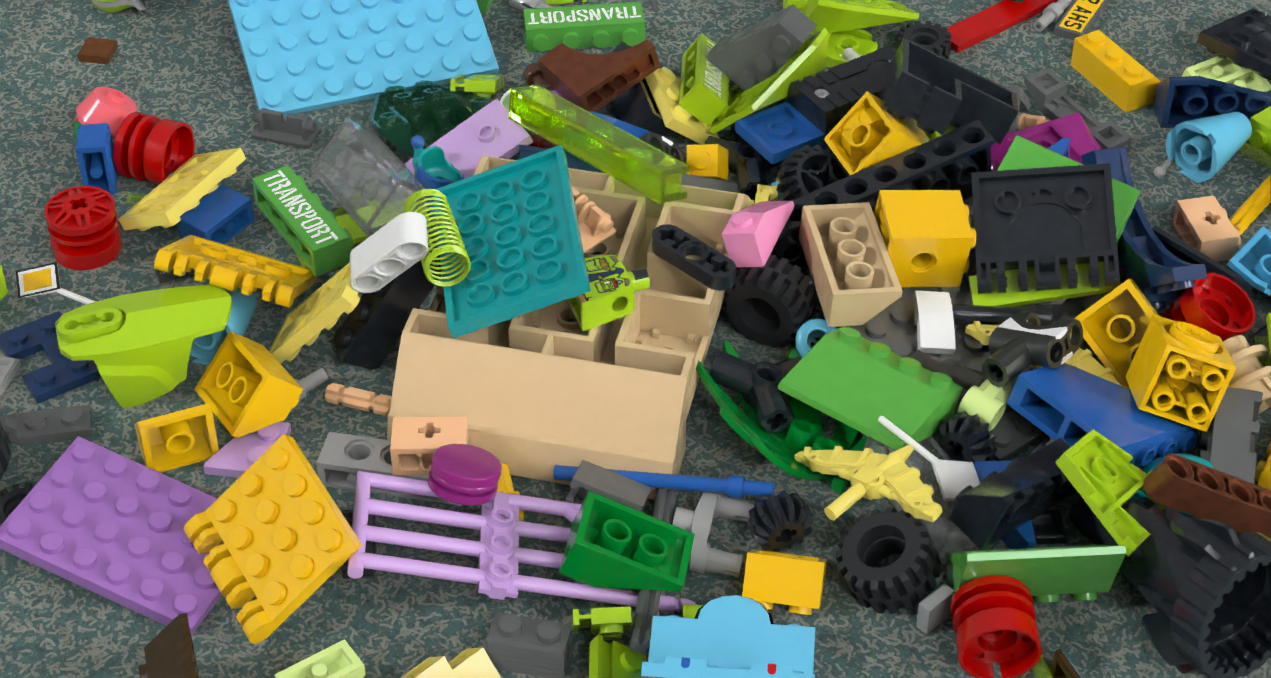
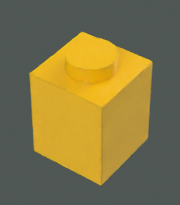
(708, 161)

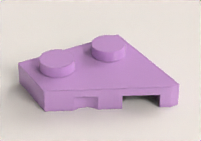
(244, 451)

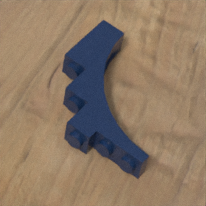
(1139, 250)

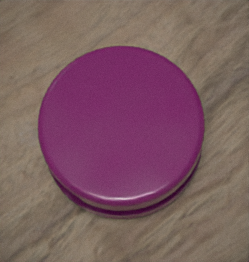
(464, 474)

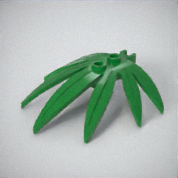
(782, 446)

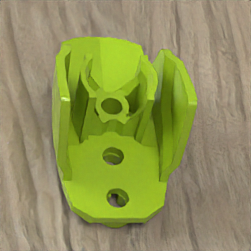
(143, 337)

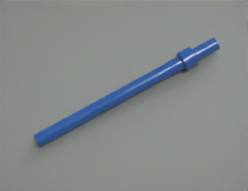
(733, 486)

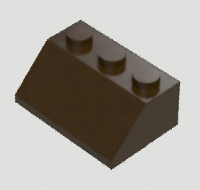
(171, 652)

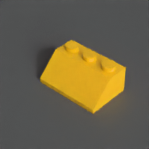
(1113, 71)
(1117, 326)
(247, 386)

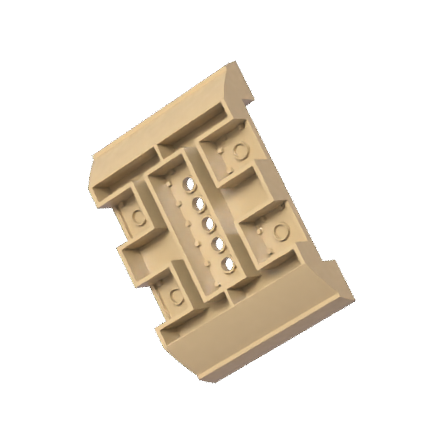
(564, 395)

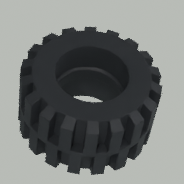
(770, 302)
(897, 583)

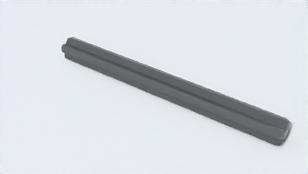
(649, 600)

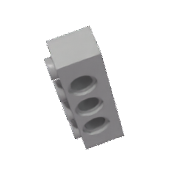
(347, 454)

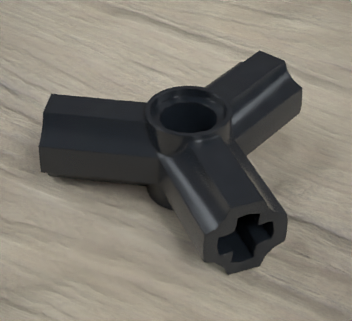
(747, 164)
(758, 387)

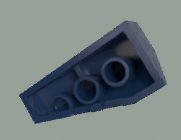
(1201, 97)

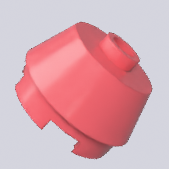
(105, 106)

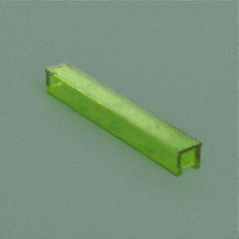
(598, 143)

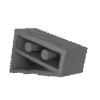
(761, 48)
(1232, 434)

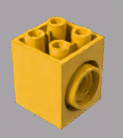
(872, 135)
(926, 235)
(1180, 372)

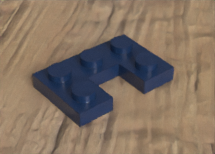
(55, 378)

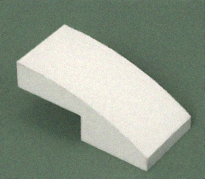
(934, 322)

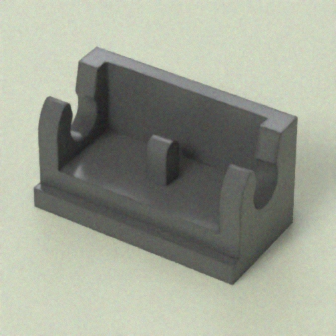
(609, 485)

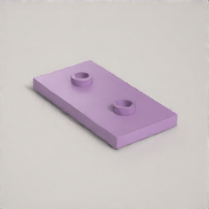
(485, 134)

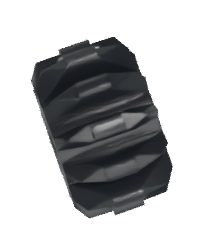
(966, 438)
(780, 521)

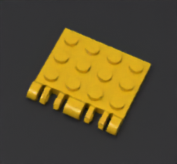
(235, 268)
(277, 537)

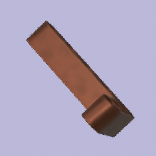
(1210, 494)

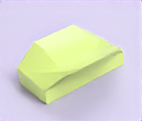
(332, 662)

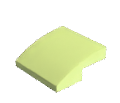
(1224, 70)

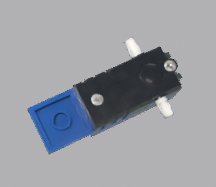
(815, 105)

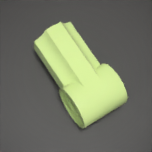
(987, 402)

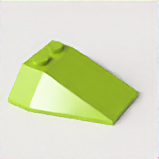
(852, 14)
(806, 61)

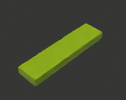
(1014, 297)

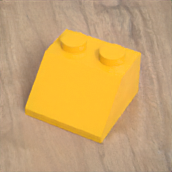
(177, 438)
(785, 580)

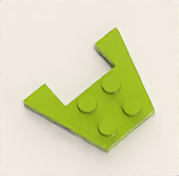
(1105, 482)

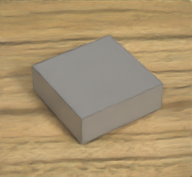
(934, 608)

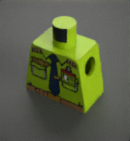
(610, 291)

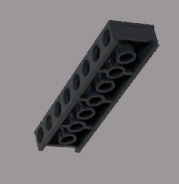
(934, 165)

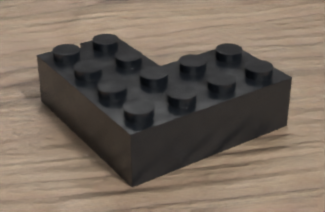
(945, 94)

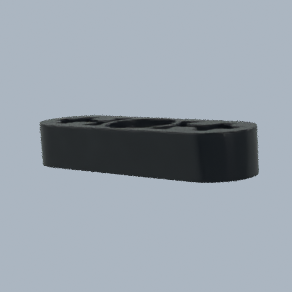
(712, 269)

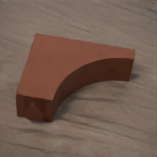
(597, 78)

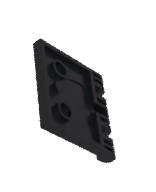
(1242, 39)
(1045, 222)

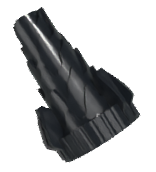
(1201, 582)

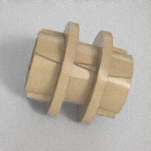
(1249, 371)

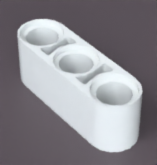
(388, 252)

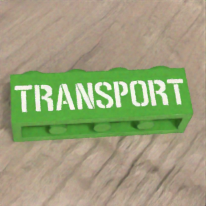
(584, 26)
(303, 220)

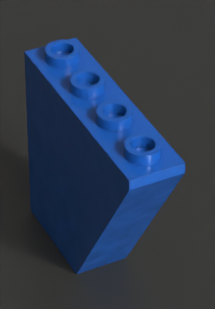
(1074, 402)

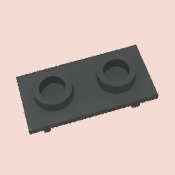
(294, 131)

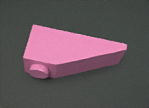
(754, 232)

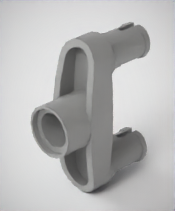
(700, 521)

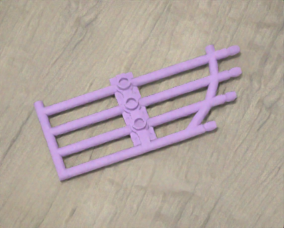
(497, 547)

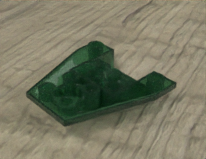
(422, 111)

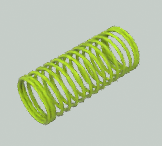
(458, 246)

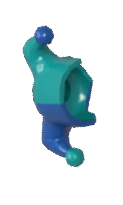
(432, 167)

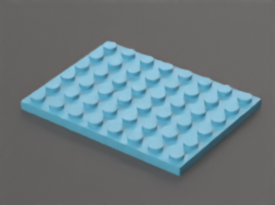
(349, 50)

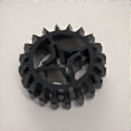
(808, 171)

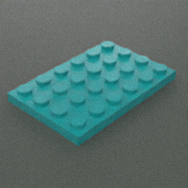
(519, 240)

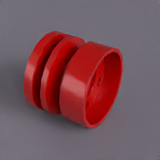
(151, 147)
(83, 227)
(1215, 306)
(995, 625)

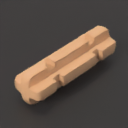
(358, 399)

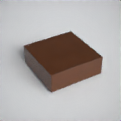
(97, 50)

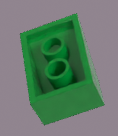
(625, 548)

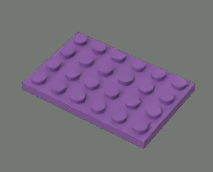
(116, 533)

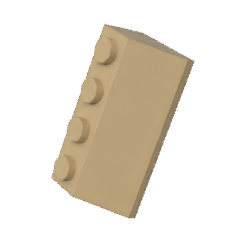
(848, 262)

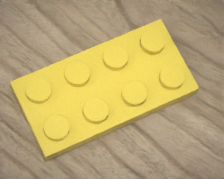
(182, 190)
(314, 314)

